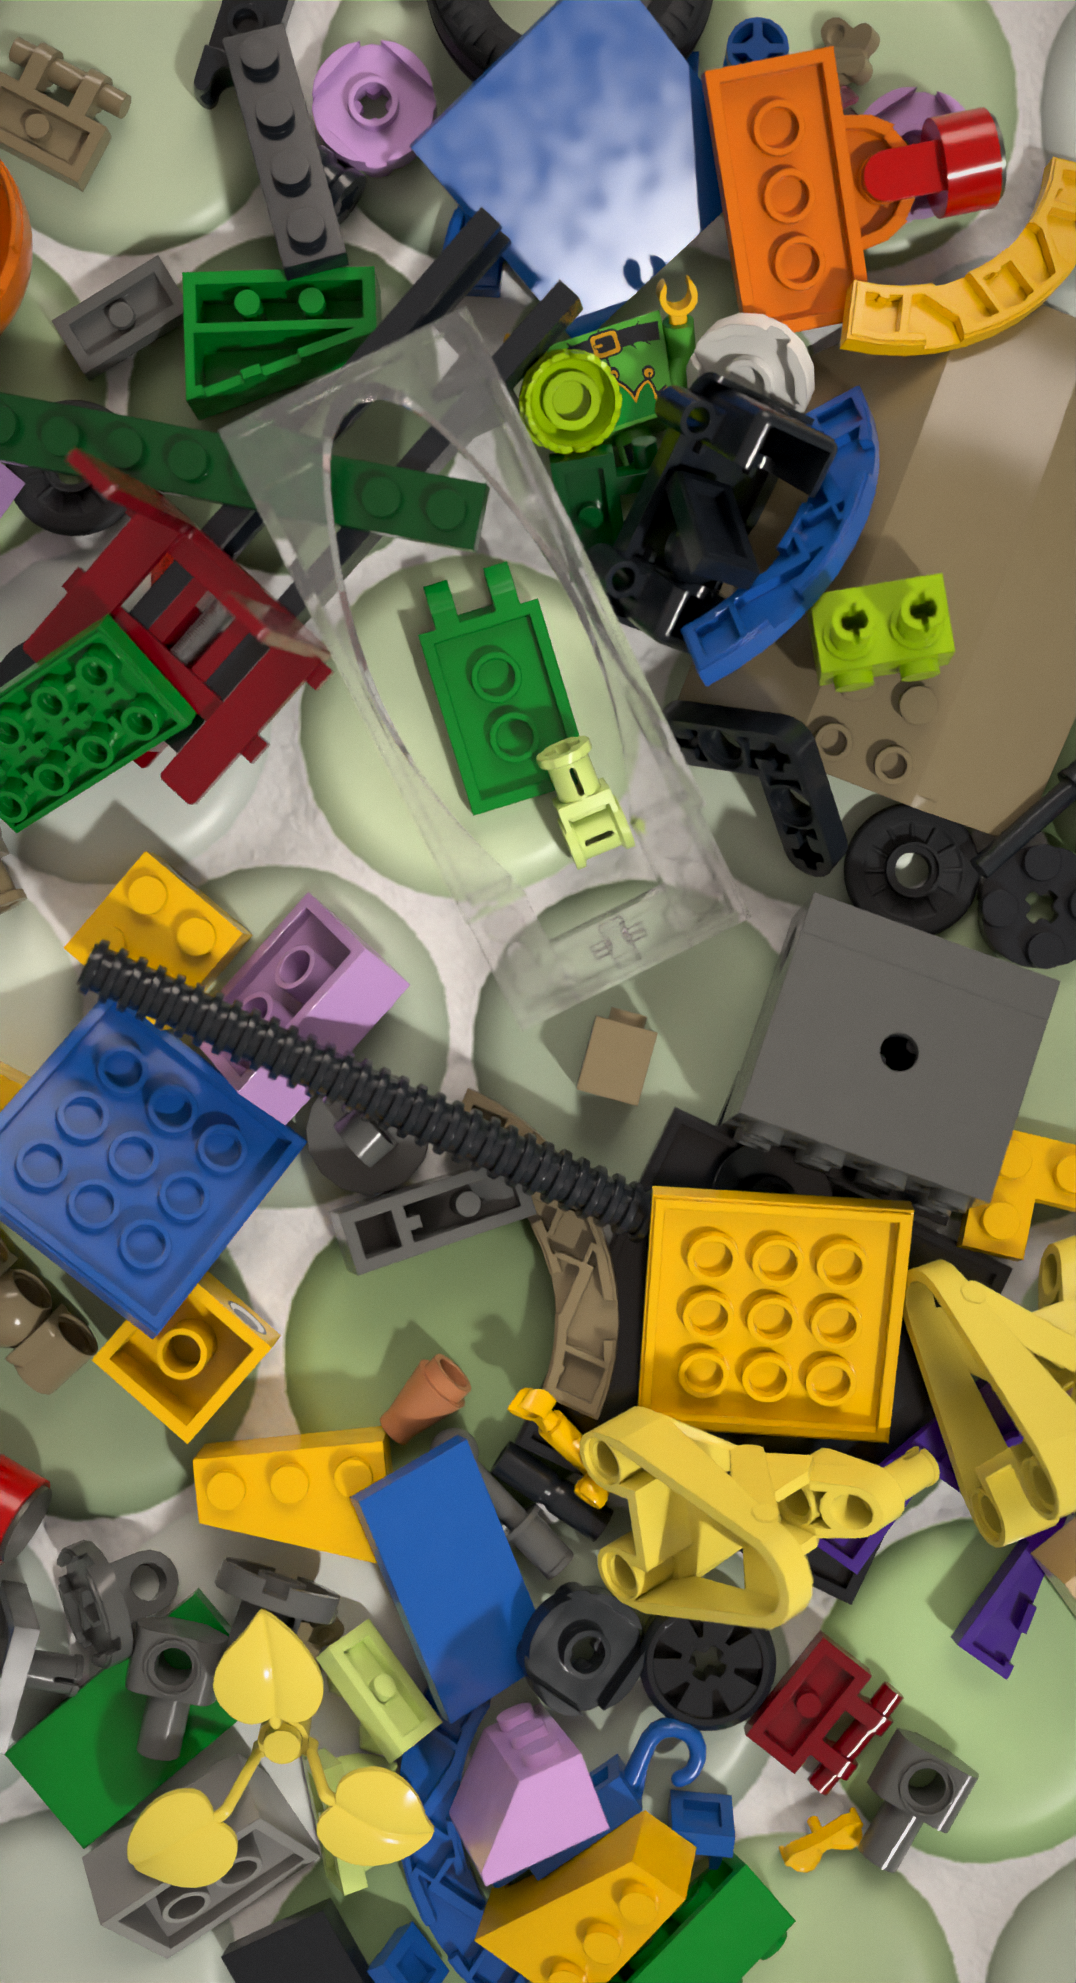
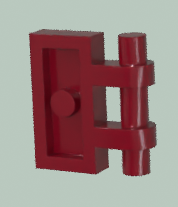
(810, 1702)

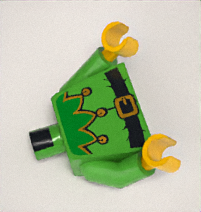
(644, 360)

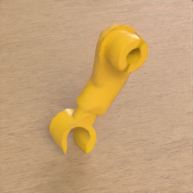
(561, 1434)

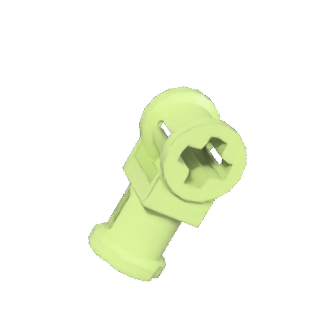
(586, 811)

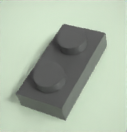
(122, 318)

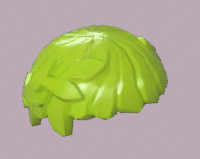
(569, 401)

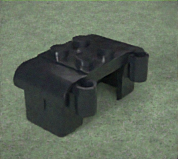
(723, 436)

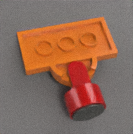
(822, 186)

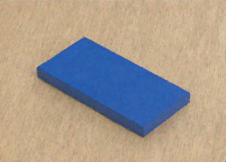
(449, 1574)

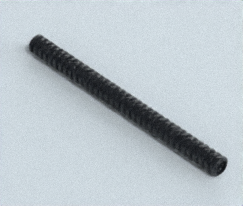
(368, 1091)

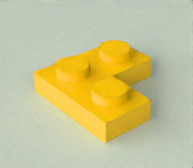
(1031, 1173)

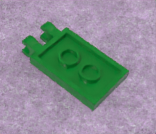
(497, 691)

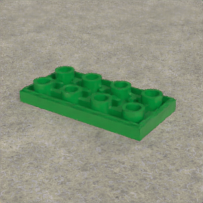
(80, 720)
(85, 1748)

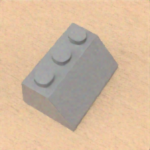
(172, 1917)

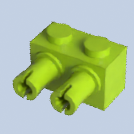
(881, 632)

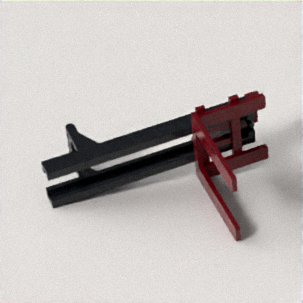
(266, 654)

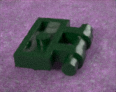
(592, 487)

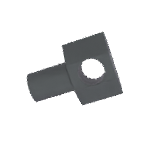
(167, 1688)
(909, 1806)

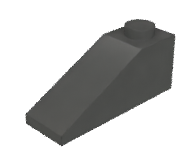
(425, 1217)

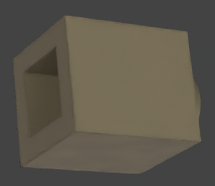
(617, 1056)

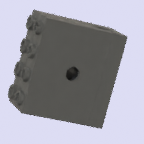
(950, 1028)

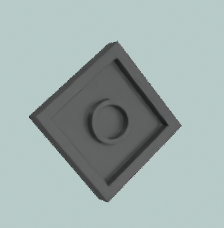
(22, 1664)

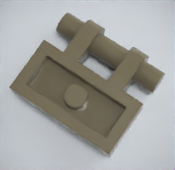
(46, 132)

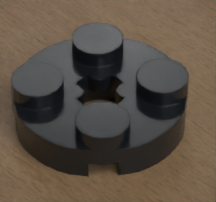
(1004, 908)
(554, 1629)

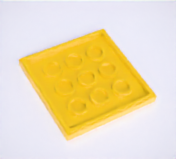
(774, 1312)

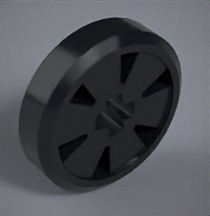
(716, 1695)

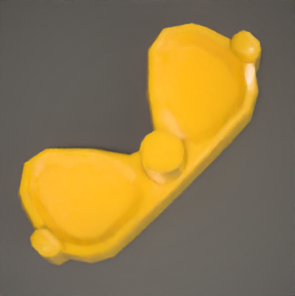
(839, 1834)

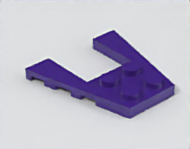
(1006, 1604)

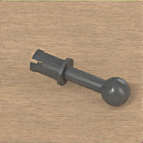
(522, 1525)

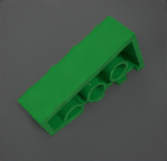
(714, 1933)

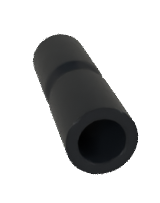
(545, 1487)

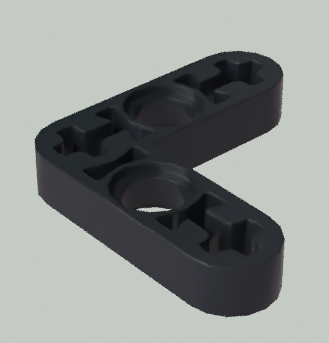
(784, 759)

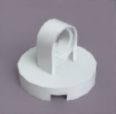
(756, 355)

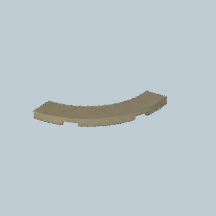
(583, 1289)

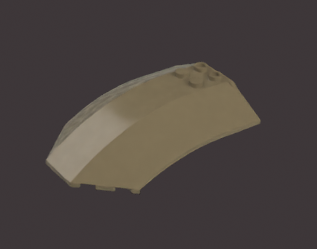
(969, 489)

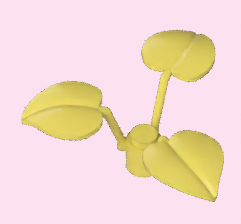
(276, 1682)

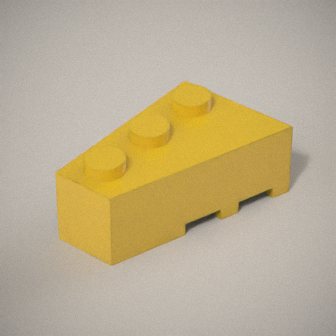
(293, 1487)
(593, 1908)

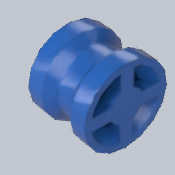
(754, 41)

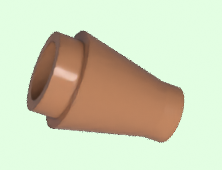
(427, 1397)

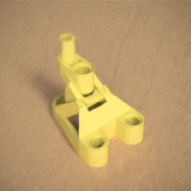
(1030, 1368)
(696, 1515)

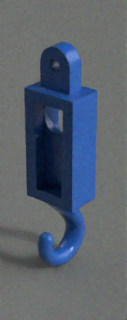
(622, 1786)

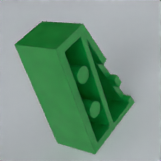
(265, 334)

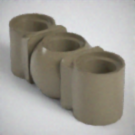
(45, 1343)

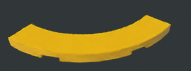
(985, 301)

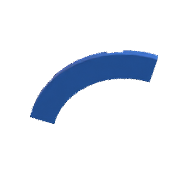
(808, 553)
(440, 1870)

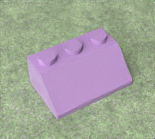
(310, 977)
(524, 1794)

